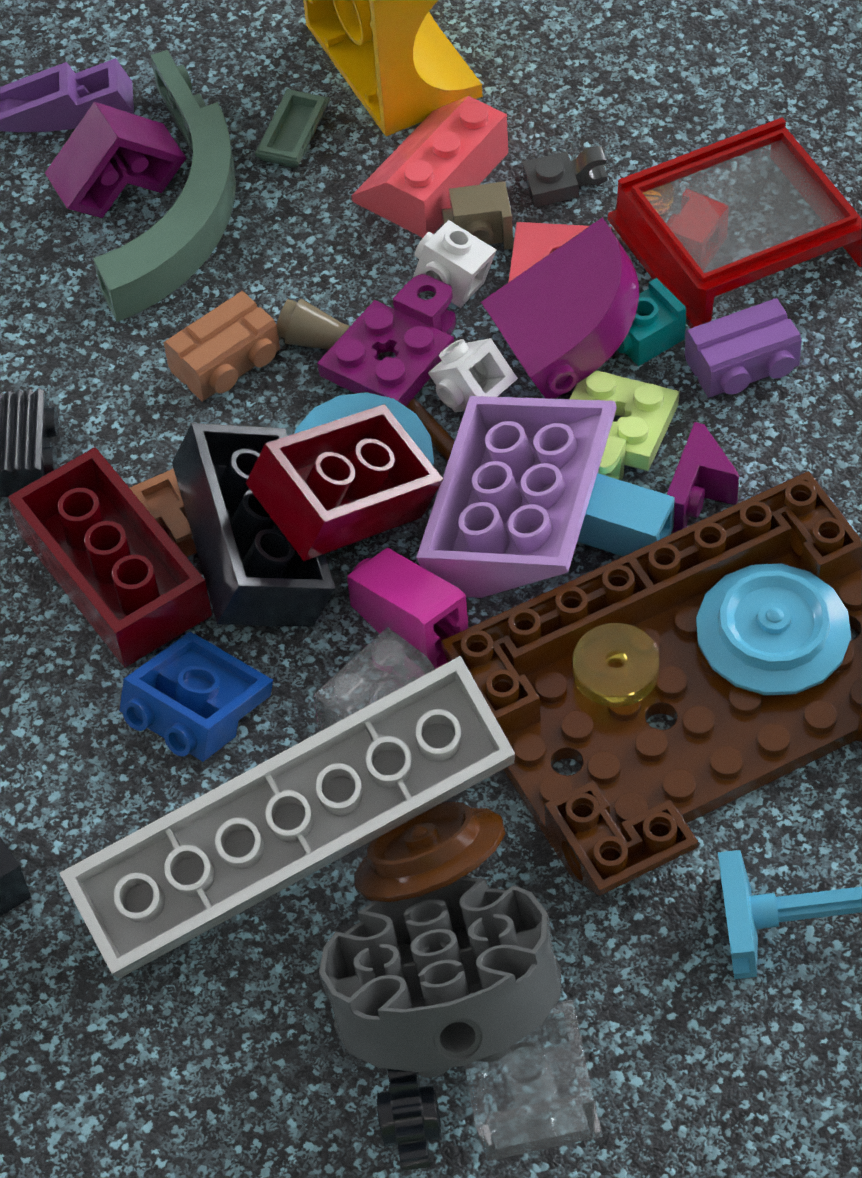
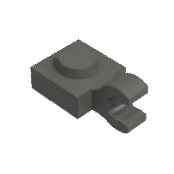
(558, 179)

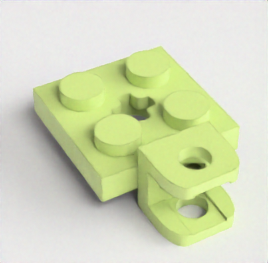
(643, 424)

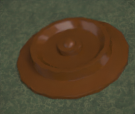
(428, 852)

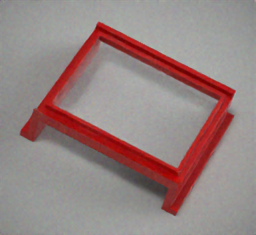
(732, 216)

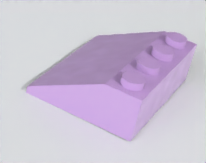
(515, 491)

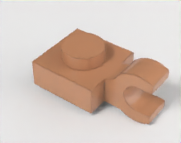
(165, 504)

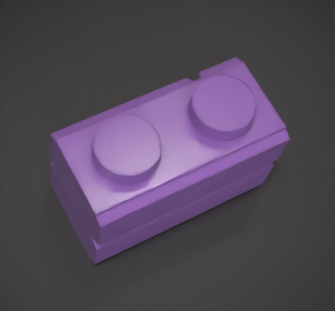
(743, 348)

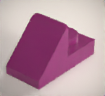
(701, 474)

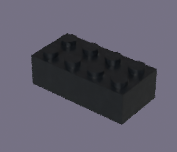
(242, 552)

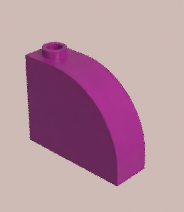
(569, 309)

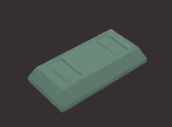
(292, 128)

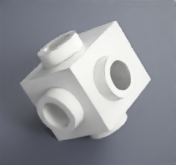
(455, 259)
(470, 371)

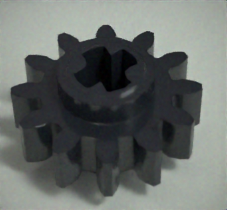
(409, 1118)

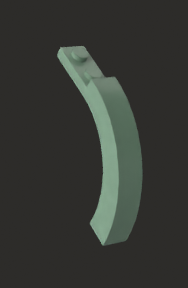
(191, 229)

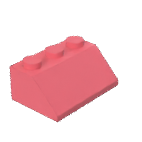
(446, 151)

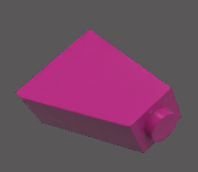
(408, 601)

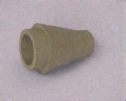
(308, 326)

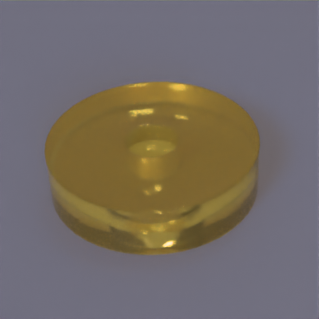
(615, 644)

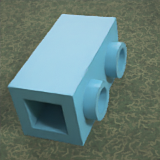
(625, 516)

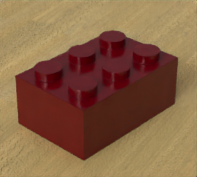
(343, 481)

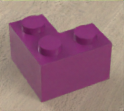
(108, 153)

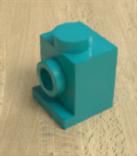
(656, 326)

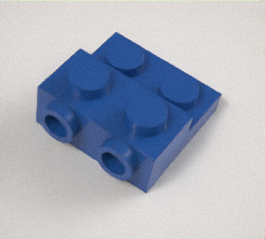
(192, 696)

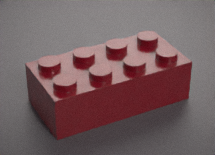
(110, 556)

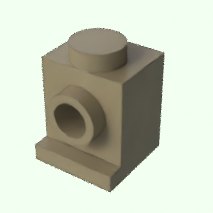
(482, 212)

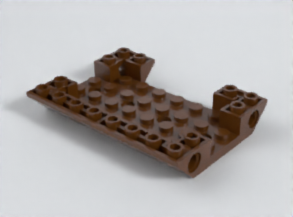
(642, 782)

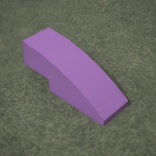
(61, 98)

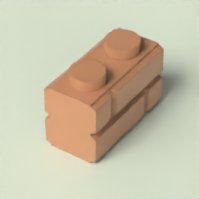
(222, 346)

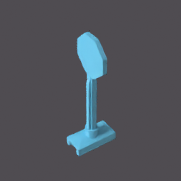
(751, 912)

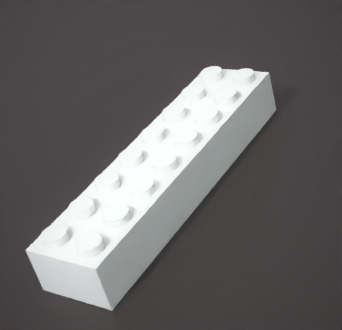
(288, 817)

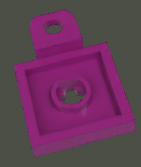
(412, 330)

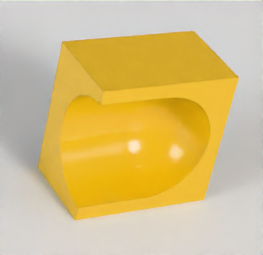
(392, 57)

